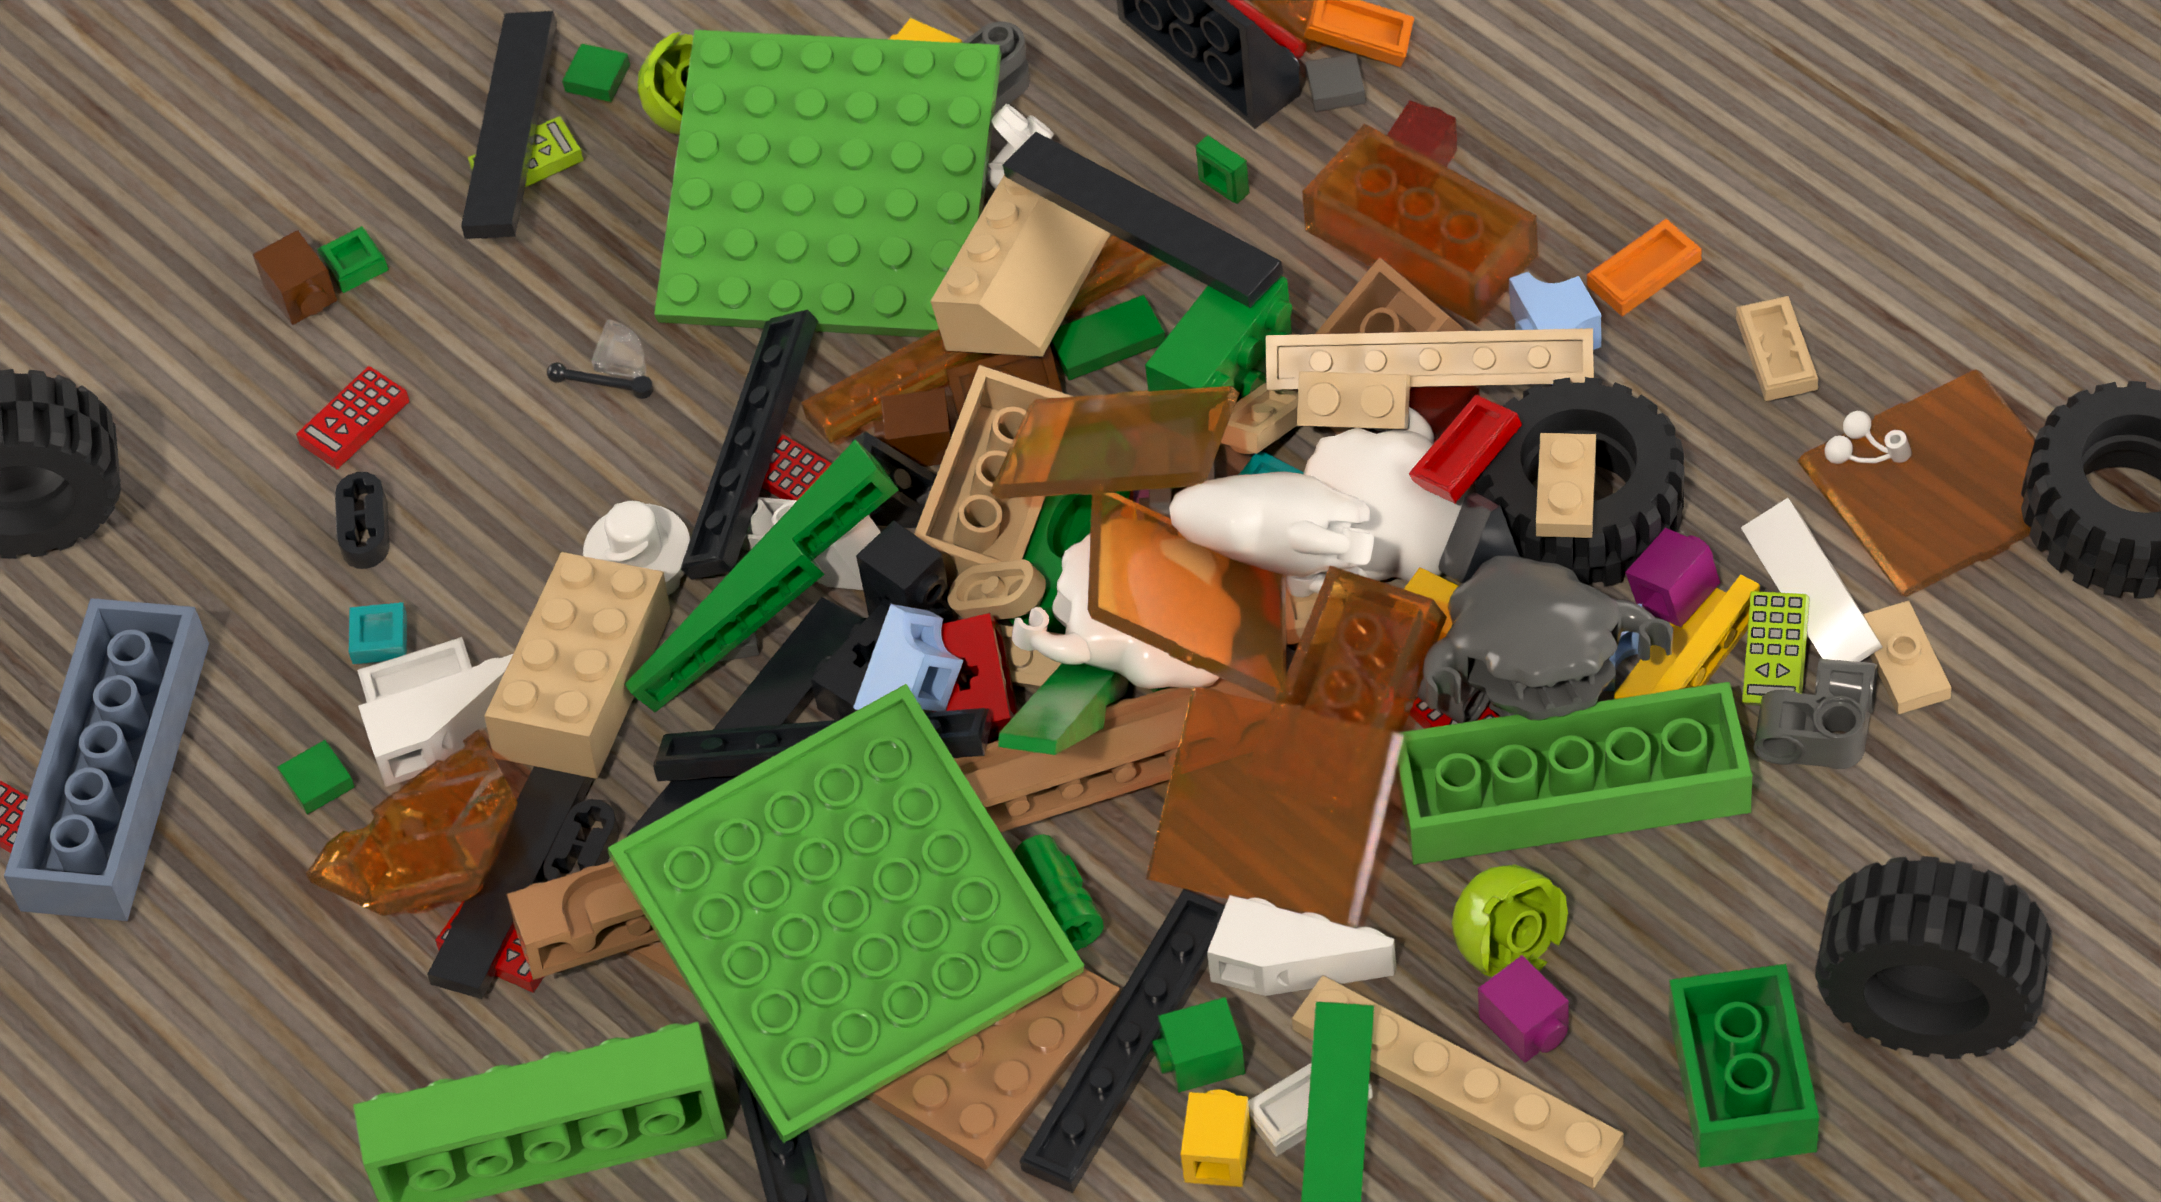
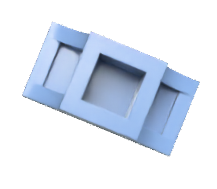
(1553, 305)
(911, 654)

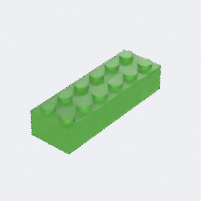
(1573, 774)
(542, 1119)

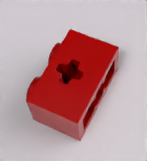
(984, 653)

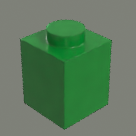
(1199, 1045)

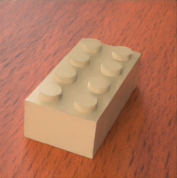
(571, 666)

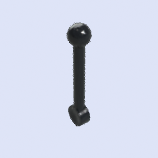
(640, 386)

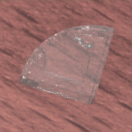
(619, 351)

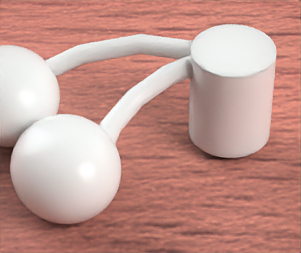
(1856, 426)

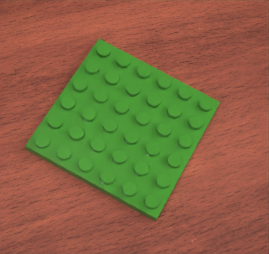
(825, 179)
(845, 912)

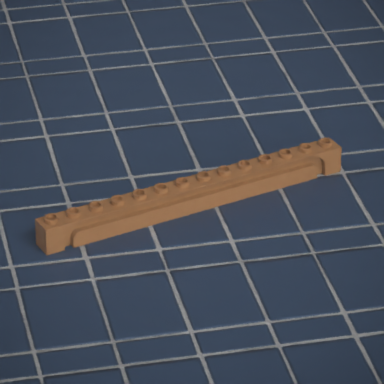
(597, 915)

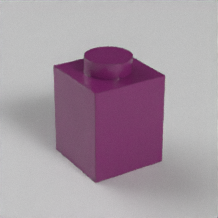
(1673, 576)
(1524, 1009)

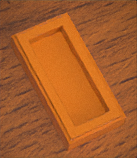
(1360, 29)
(1644, 267)

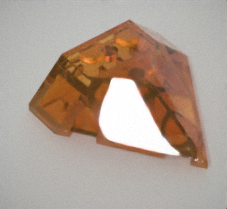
(426, 838)

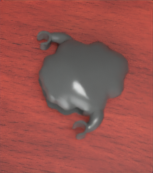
(1535, 639)

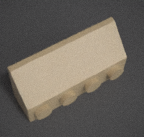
(1015, 275)
(960, 512)

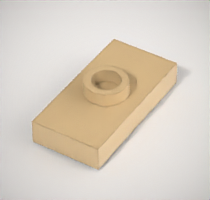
(1776, 348)
(1907, 659)

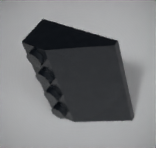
(1219, 52)

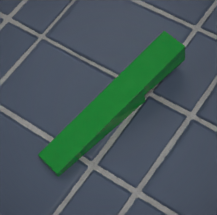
(767, 577)
(1064, 709)

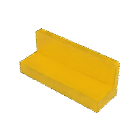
(1697, 646)

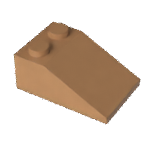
(1385, 304)

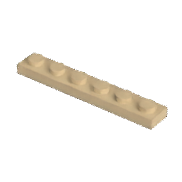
(1437, 357)
(1477, 1090)

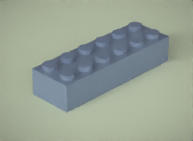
(107, 760)

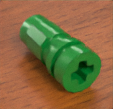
(1061, 889)

